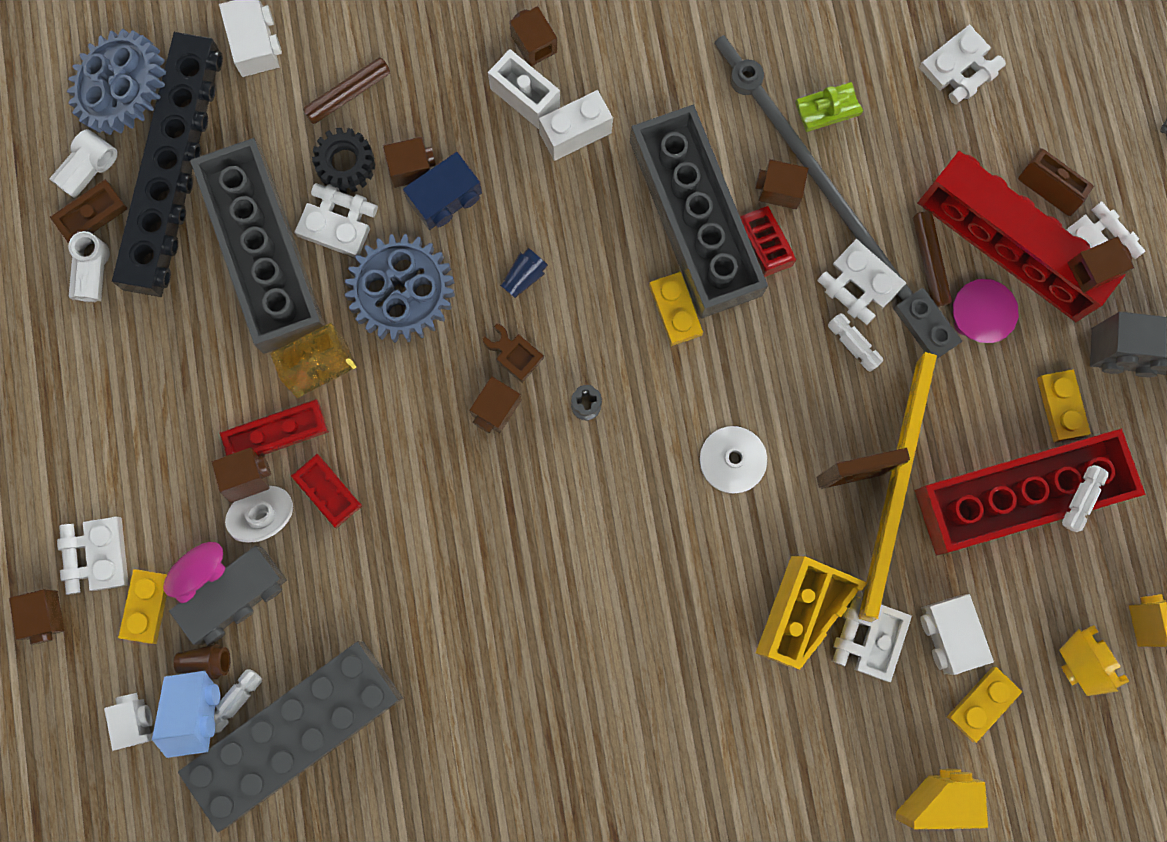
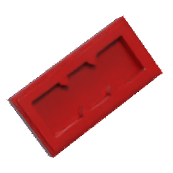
(326, 491)

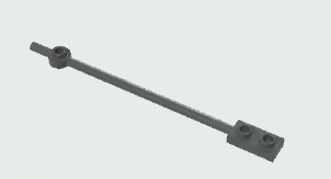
(917, 309)

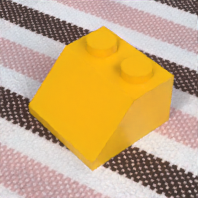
(946, 802)

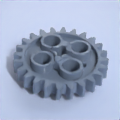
(116, 82)
(381, 265)

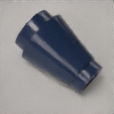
(524, 272)

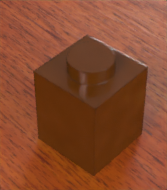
(533, 35)
(408, 160)
(782, 184)
(1101, 264)
(494, 406)
(241, 474)
(36, 616)

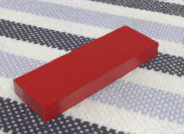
(277, 430)

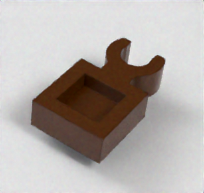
(516, 355)

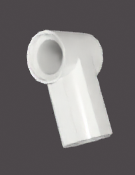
(88, 156)
(87, 271)

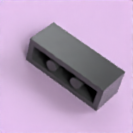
(229, 597)

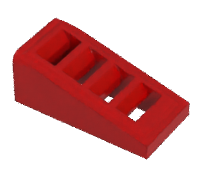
(787, 256)

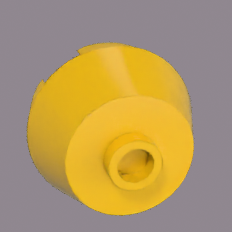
(1091, 663)

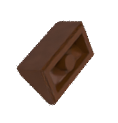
(1056, 182)

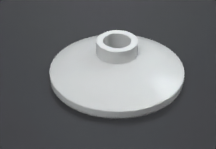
(726, 475)
(259, 515)

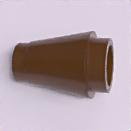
(211, 658)

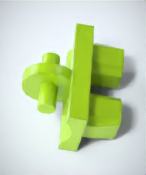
(828, 106)

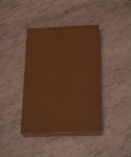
(862, 468)

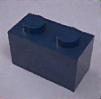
(443, 191)

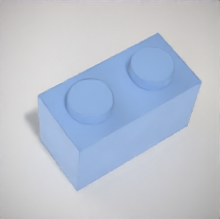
(186, 714)

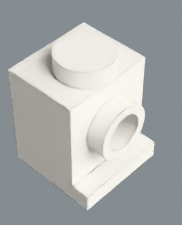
(128, 722)

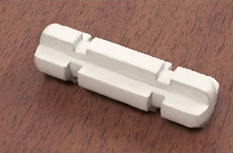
(855, 342)
(1085, 498)
(235, 698)

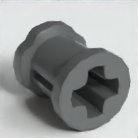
(593, 395)

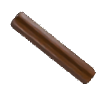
(346, 90)
(932, 258)

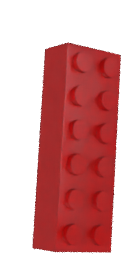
(1013, 234)
(1024, 492)

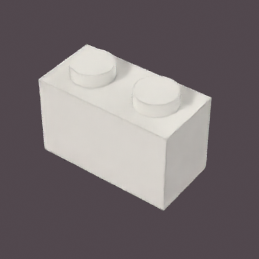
(250, 36)
(523, 87)
(575, 125)
(956, 635)

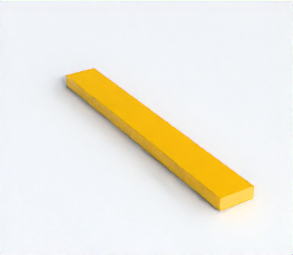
(897, 490)

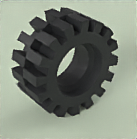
(339, 142)

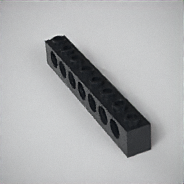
(185, 55)

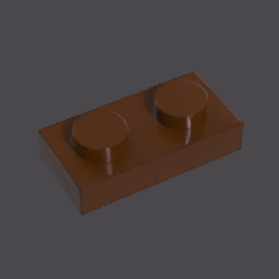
(89, 211)

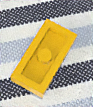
(675, 308)
(1063, 405)
(143, 607)
(984, 704)

